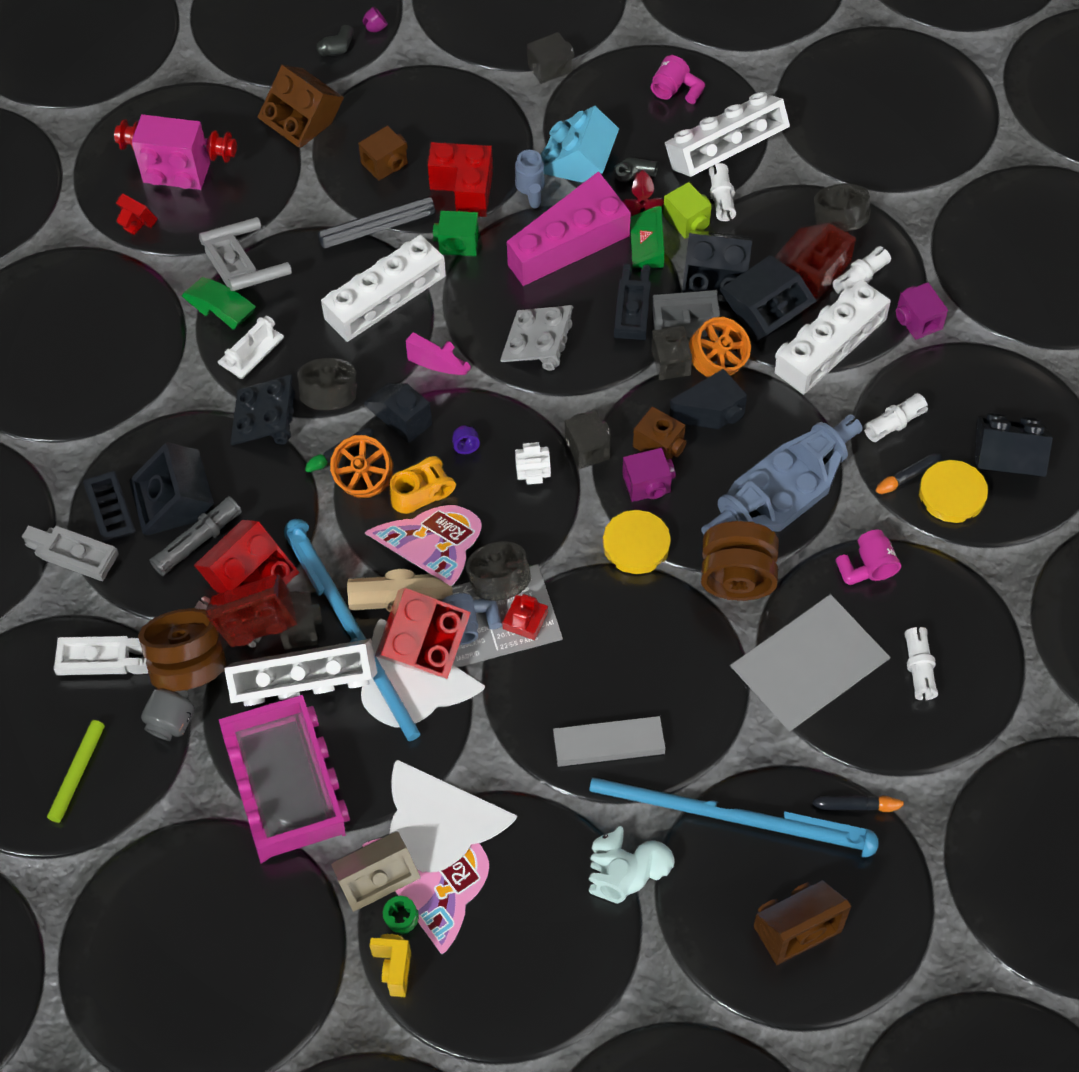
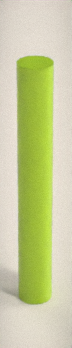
(75, 771)

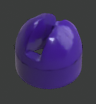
(470, 440)

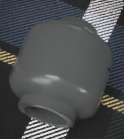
(167, 713)

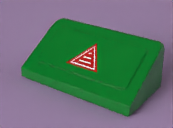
(647, 238)

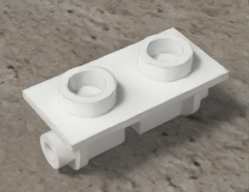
(251, 348)

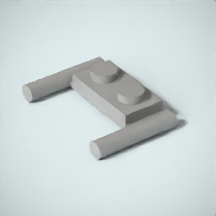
(232, 260)

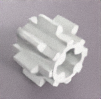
(532, 463)

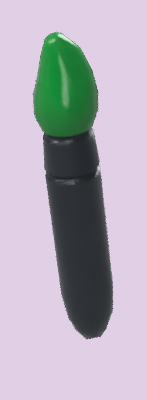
(321, 461)

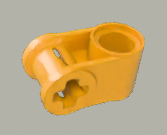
(423, 484)

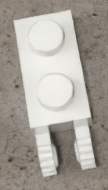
(98, 656)

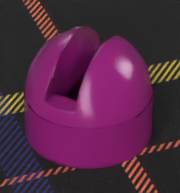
(374, 20)

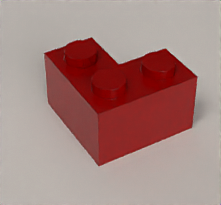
(463, 170)

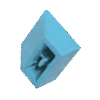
(579, 145)

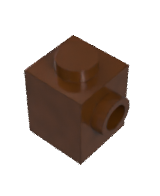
(383, 152)
(660, 431)

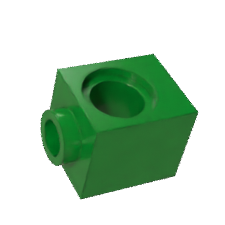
(457, 233)

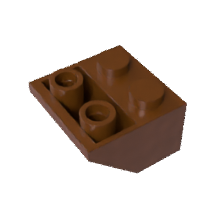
(299, 105)

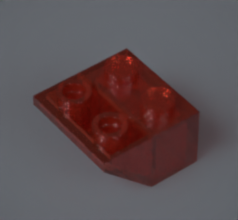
(818, 255)
(252, 610)

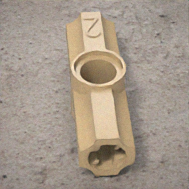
(382, 591)

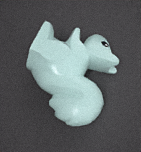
(623, 871)

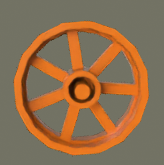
(718, 348)
(361, 466)

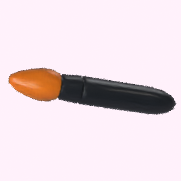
(892, 482)
(882, 803)

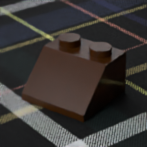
(801, 920)

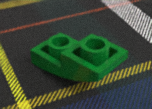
(215, 297)

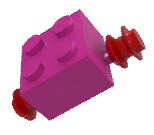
(173, 149)

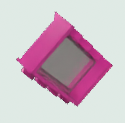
(283, 777)

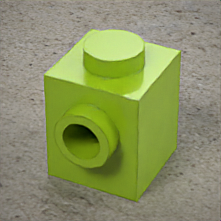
(687, 210)

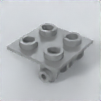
(538, 335)

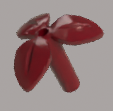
(642, 189)

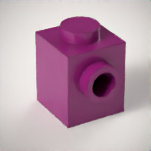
(921, 311)
(648, 474)

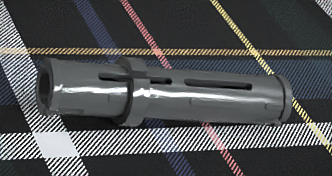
(207, 527)

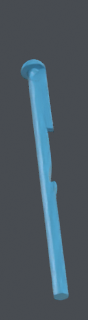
(296, 535)
(791, 823)

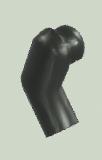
(336, 44)
(629, 167)

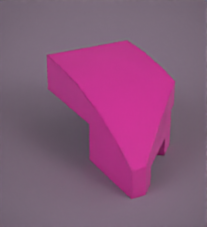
(433, 357)

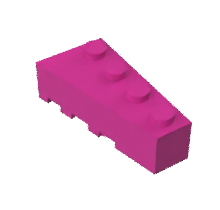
(569, 231)

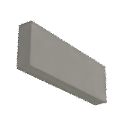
(609, 741)

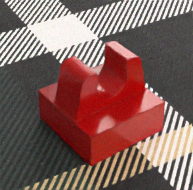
(134, 215)
(525, 616)

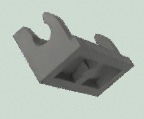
(685, 310)

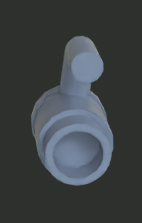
(530, 176)
(467, 603)

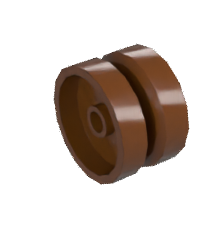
(740, 561)
(182, 650)

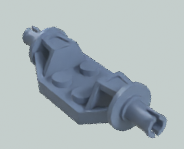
(788, 478)

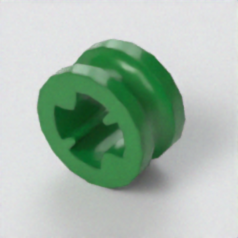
(392, 905)

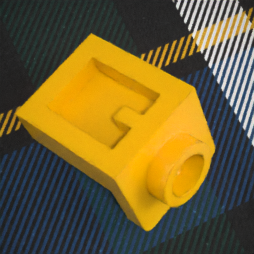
(396, 969)

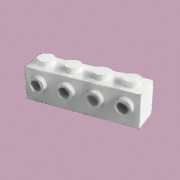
(727, 133)
(383, 287)
(831, 336)
(301, 671)

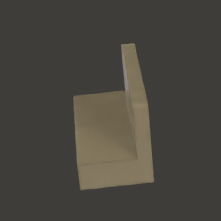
(375, 871)

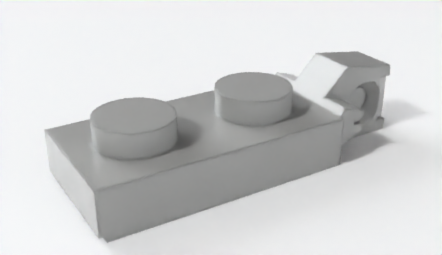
(72, 551)

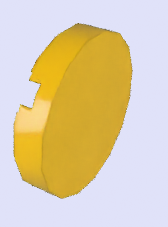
(953, 491)
(636, 541)

